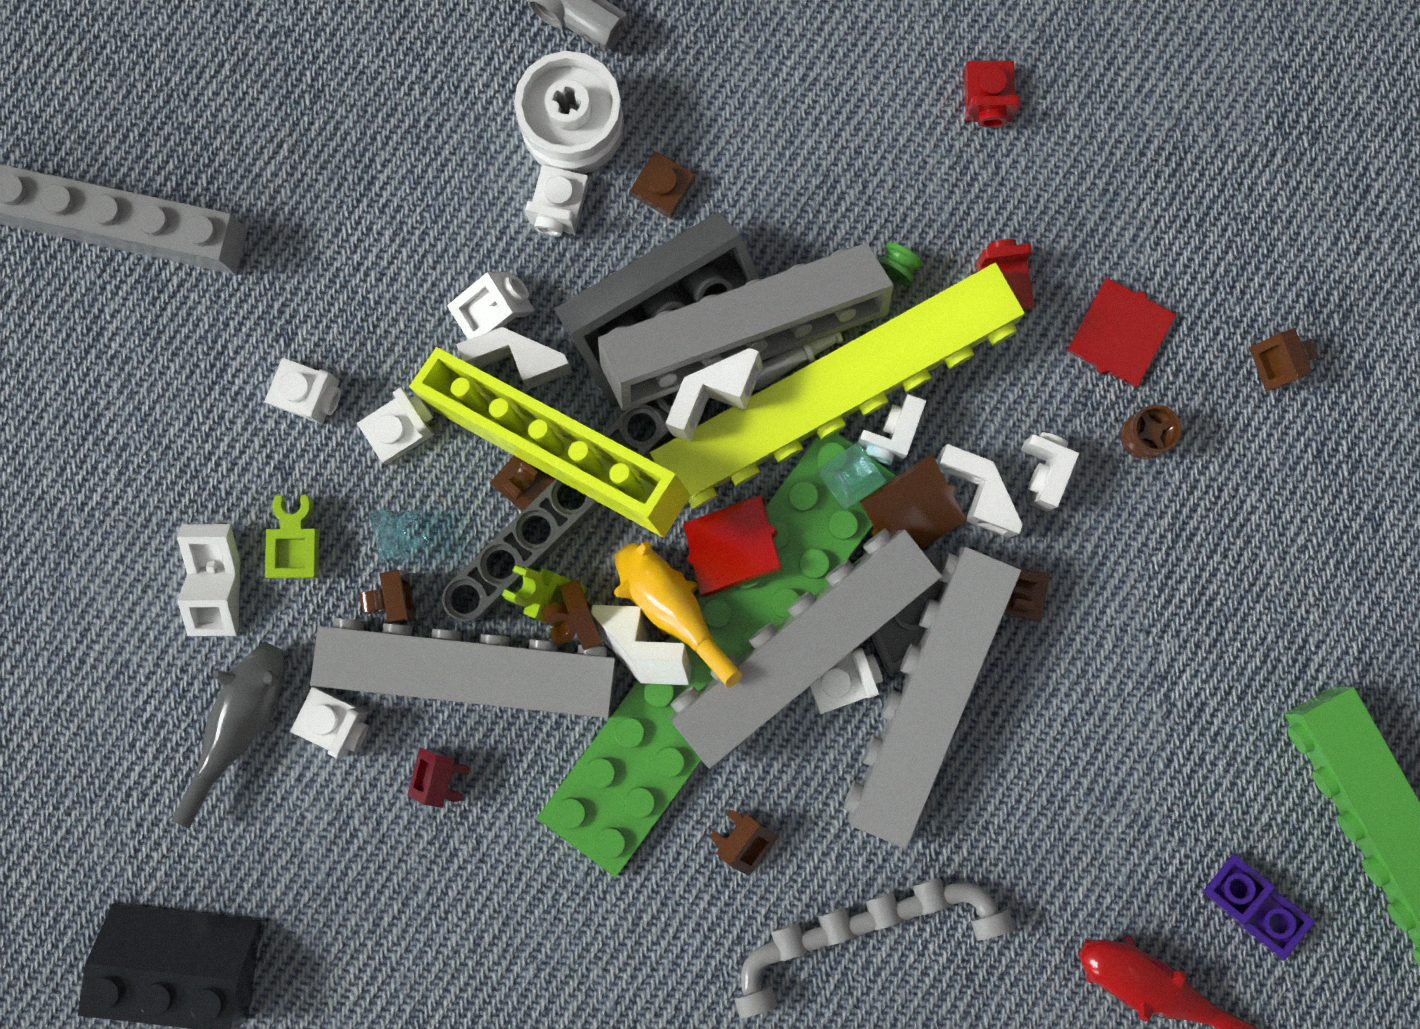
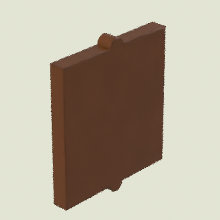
(917, 503)

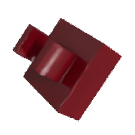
(432, 777)

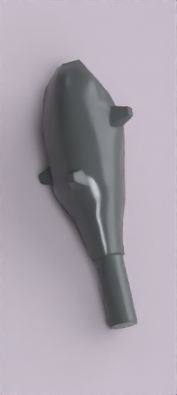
(238, 715)

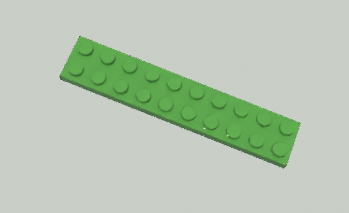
(639, 754)

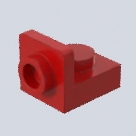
(990, 93)
(1013, 265)

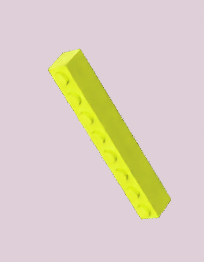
(843, 383)

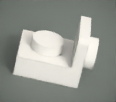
(557, 201)
(490, 303)
(304, 391)
(397, 426)
(901, 426)
(1049, 479)
(847, 682)
(331, 723)

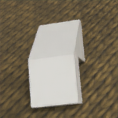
(534, 361)
(725, 381)
(991, 503)
(212, 581)
(627, 636)

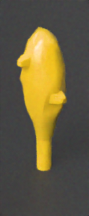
(670, 604)

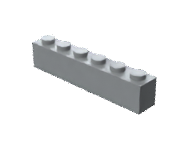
(120, 220)
(762, 315)
(805, 644)
(464, 671)
(931, 696)

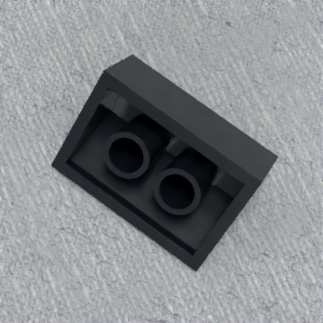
(171, 968)

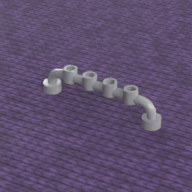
(881, 914)

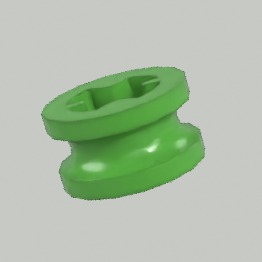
(900, 263)

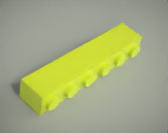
(552, 442)

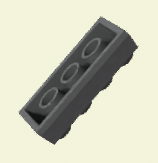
(672, 276)

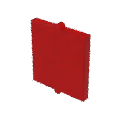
(1121, 332)
(732, 546)

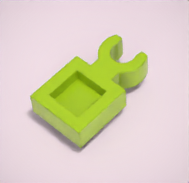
(292, 549)
(537, 591)

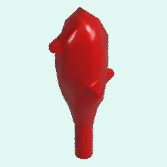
(1150, 984)

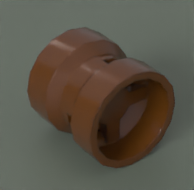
(1159, 426)

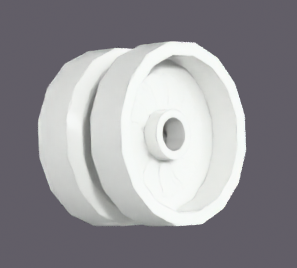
(569, 112)

